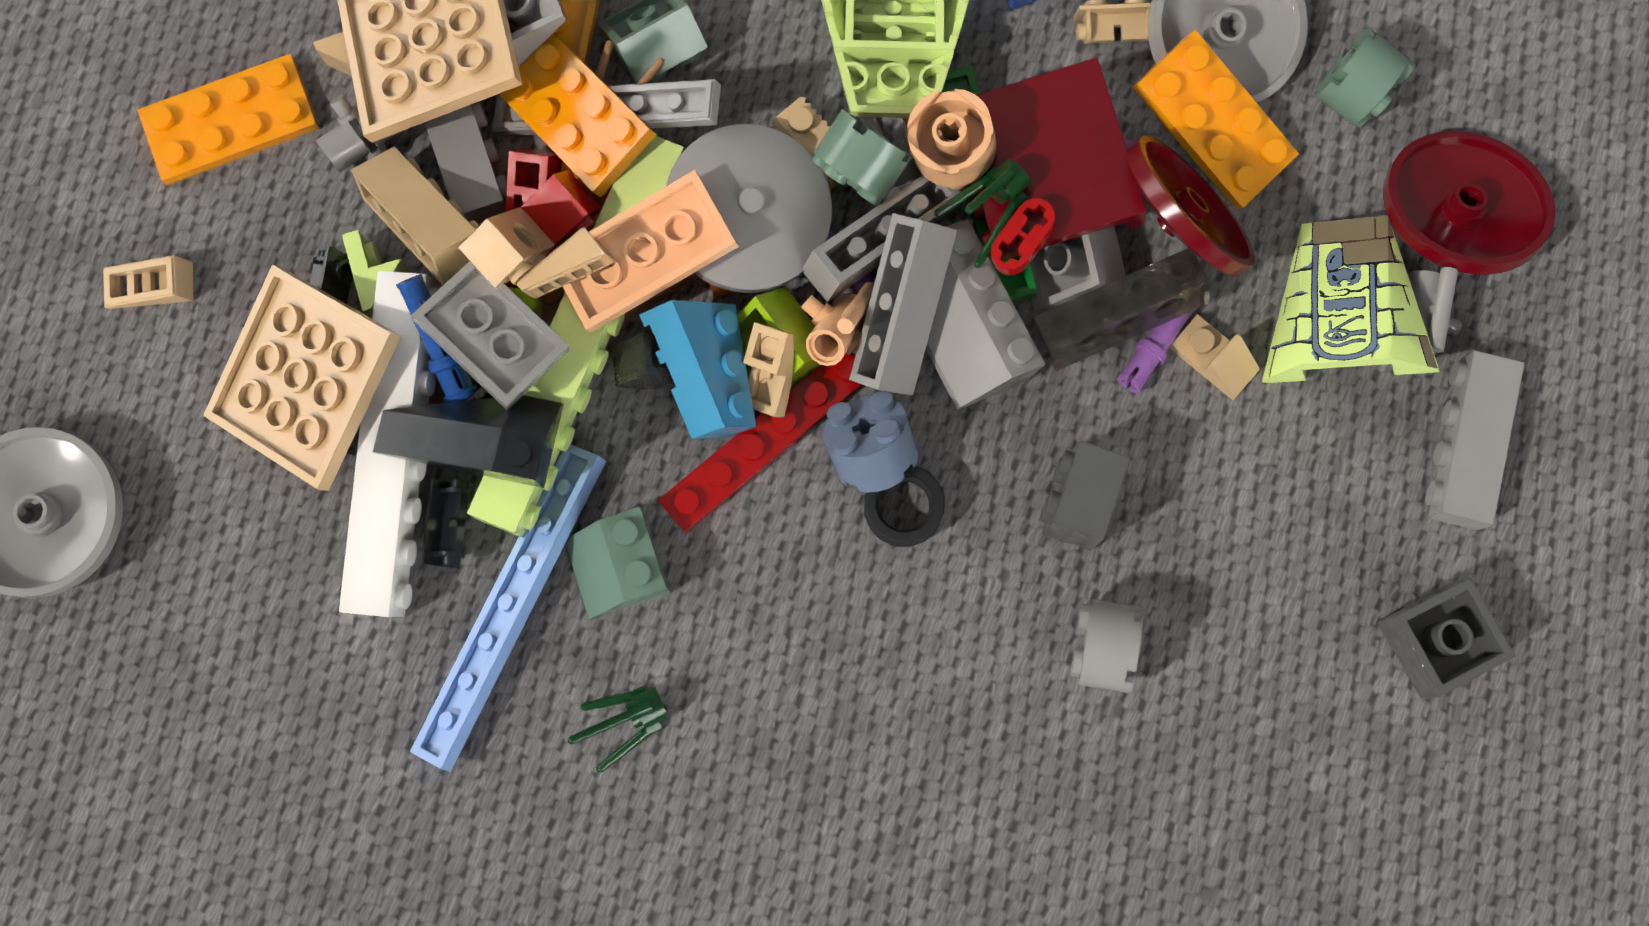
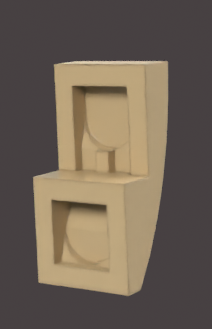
(772, 359)

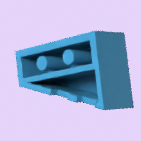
(706, 363)

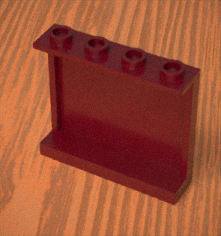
(1071, 149)

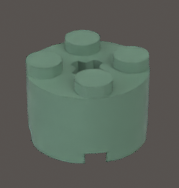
(1362, 77)
(860, 157)

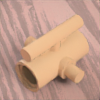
(836, 325)

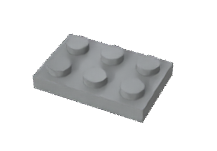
(490, 334)

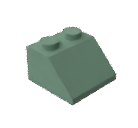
(651, 32)
(616, 563)

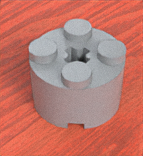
(1109, 645)

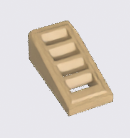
(569, 262)
(174, 282)

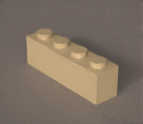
(416, 211)

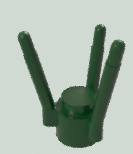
(1002, 185)
(644, 711)

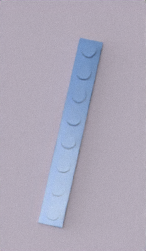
(506, 611)

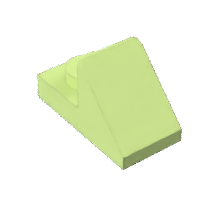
(365, 264)

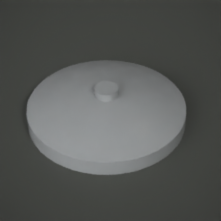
(1252, 37)
(769, 200)
(55, 511)

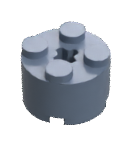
(870, 442)

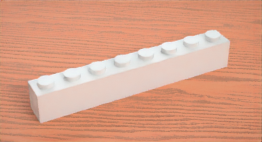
(387, 487)

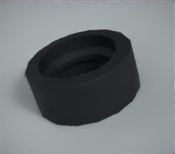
(917, 535)

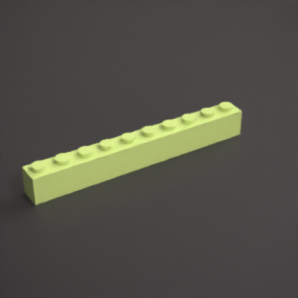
(513, 504)

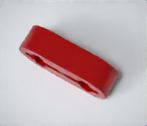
(1015, 231)

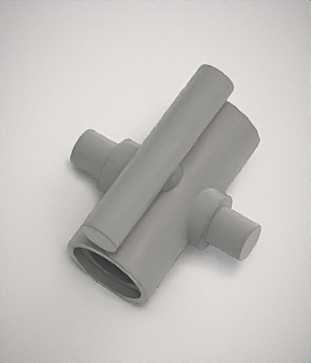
(346, 141)
(1435, 298)

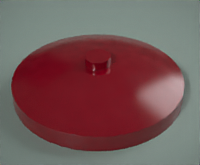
(1468, 202)
(1189, 207)

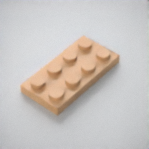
(651, 250)

